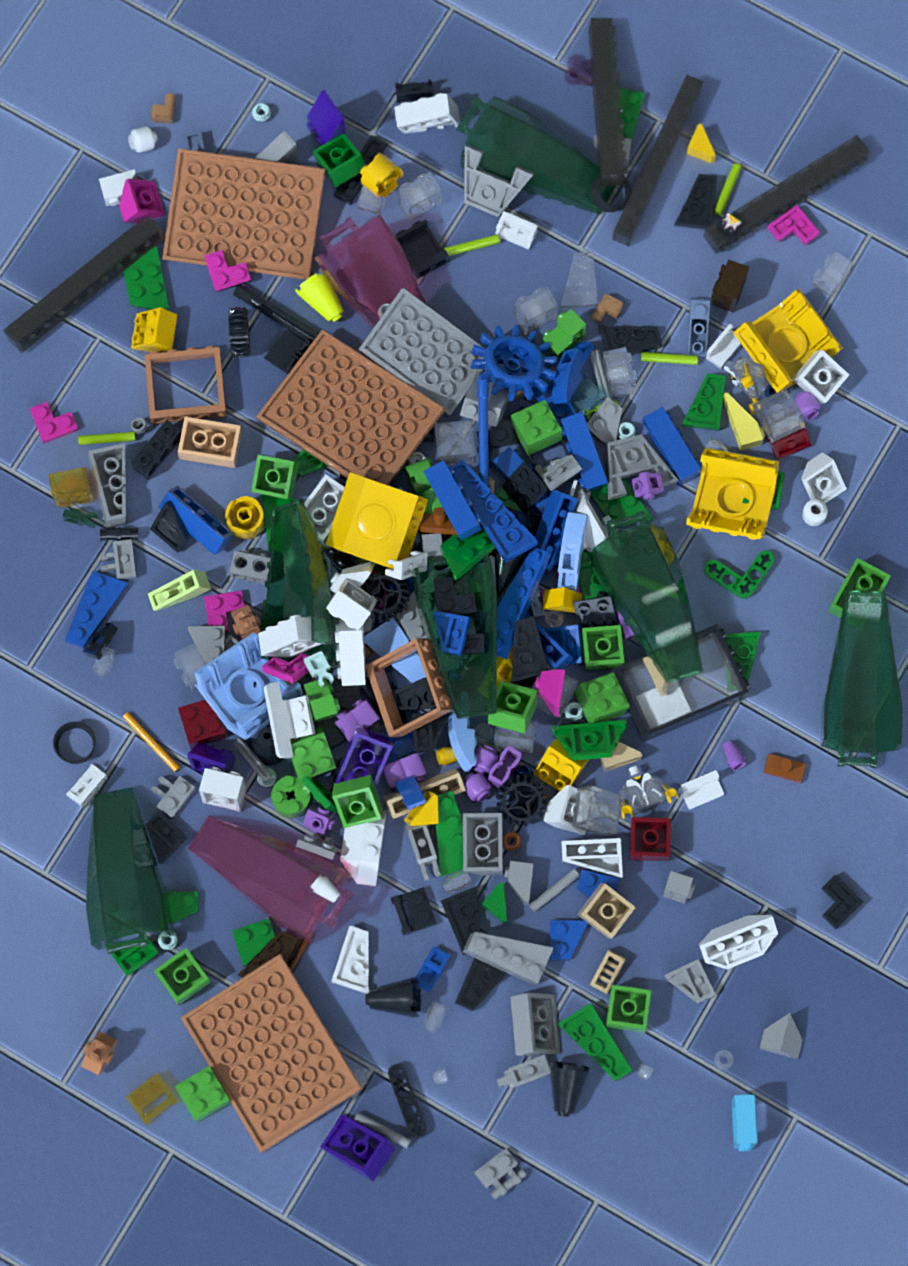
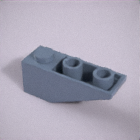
(698, 326)

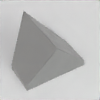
(782, 1038)

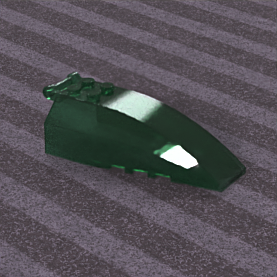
(520, 139)
(299, 579)
(650, 594)
(467, 678)
(862, 686)
(123, 876)

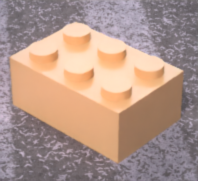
(209, 442)

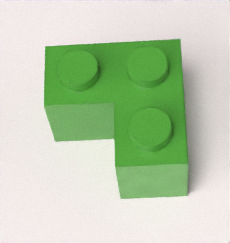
(569, 331)
(321, 700)

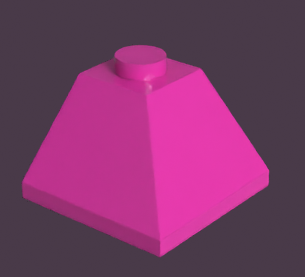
(140, 199)
(550, 689)

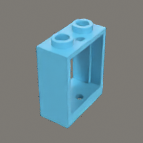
(744, 1122)

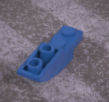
(568, 372)

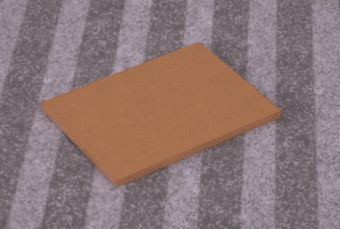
(247, 209)
(350, 411)
(271, 1053)

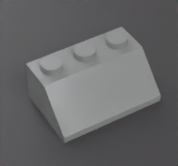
(482, 843)
(535, 1024)

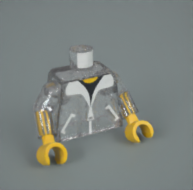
(748, 377)
(643, 792)

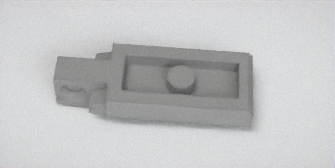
(525, 1073)

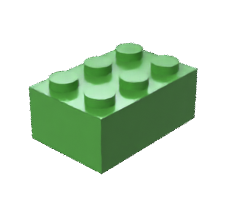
(860, 578)

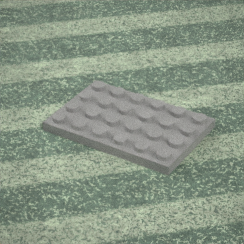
(423, 350)

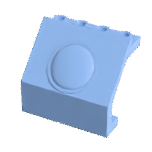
(230, 690)

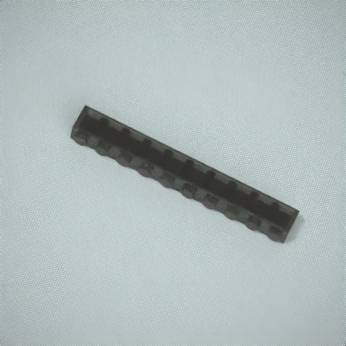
(606, 101)
(657, 160)
(790, 192)
(83, 284)

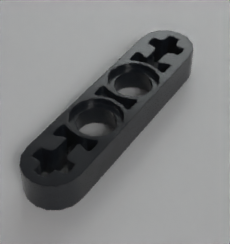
(409, 1100)

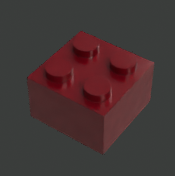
(201, 723)
(650, 839)

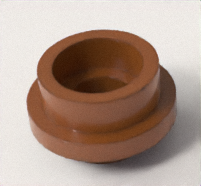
(511, 835)

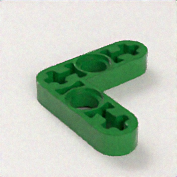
(740, 581)

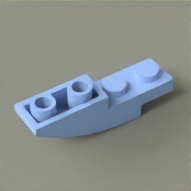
(571, 550)
(462, 741)

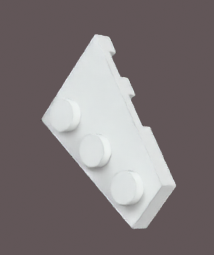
(353, 961)

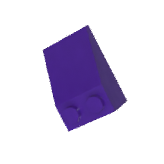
(325, 119)
(206, 756)
(364, 756)
(357, 1147)

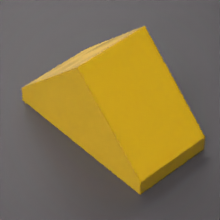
(700, 146)
(560, 599)
(425, 813)

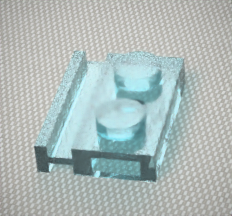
(587, 395)

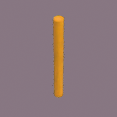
(151, 742)

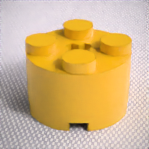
(381, 176)
(239, 509)

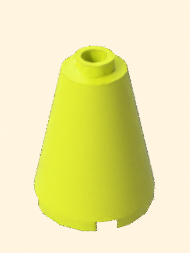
(321, 296)

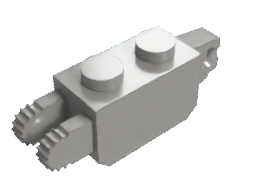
(423, 849)

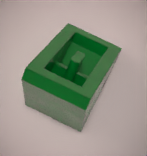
(496, 904)

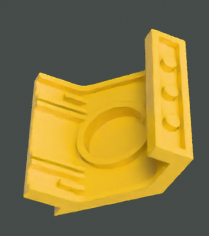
(787, 339)
(723, 486)
(376, 521)

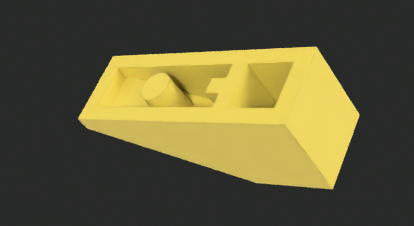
(743, 424)

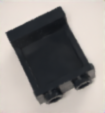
(421, 249)

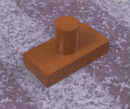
(437, 523)
(784, 768)

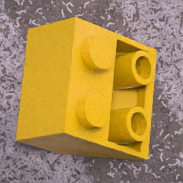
(154, 330)
(558, 768)

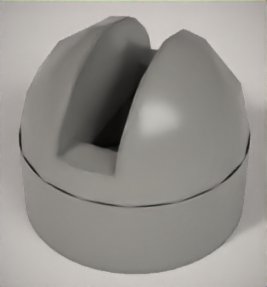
(139, 425)

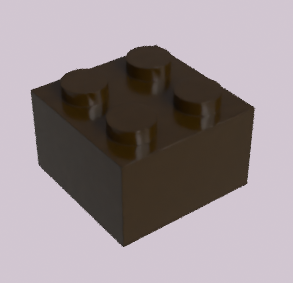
(729, 285)

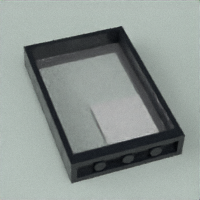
(686, 698)

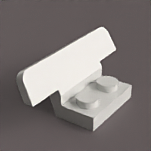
(287, 718)

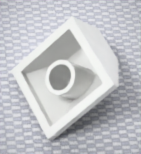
(822, 478)
(355, 574)
(561, 810)

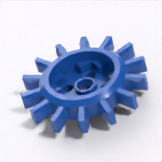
(529, 360)

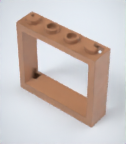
(179, 414)
(385, 696)

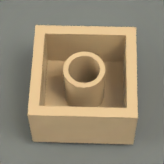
(606, 910)

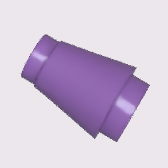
(734, 756)

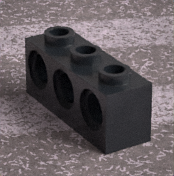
(157, 449)

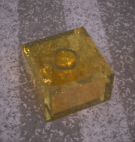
(70, 487)

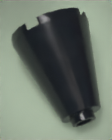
(505, 571)
(264, 748)
(396, 998)
(567, 1085)

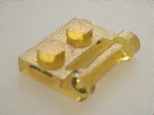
(146, 1094)

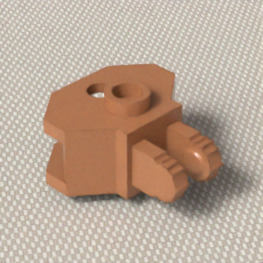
(245, 622)
(99, 1053)

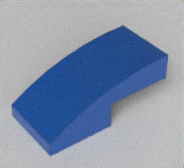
(410, 792)
(432, 968)

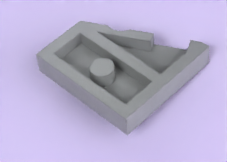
(692, 981)

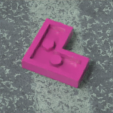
(795, 222)
(225, 276)
(50, 427)
(219, 605)
(286, 670)

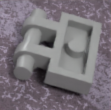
(496, 1169)

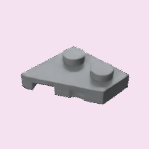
(605, 421)
(558, 471)
(208, 640)

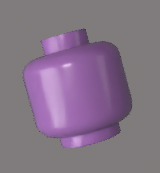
(808, 405)
(485, 759)
(477, 787)

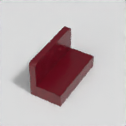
(790, 443)

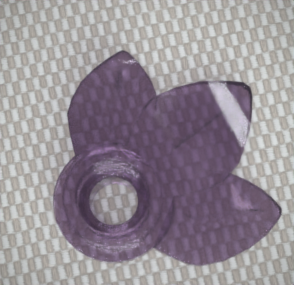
(581, 69)

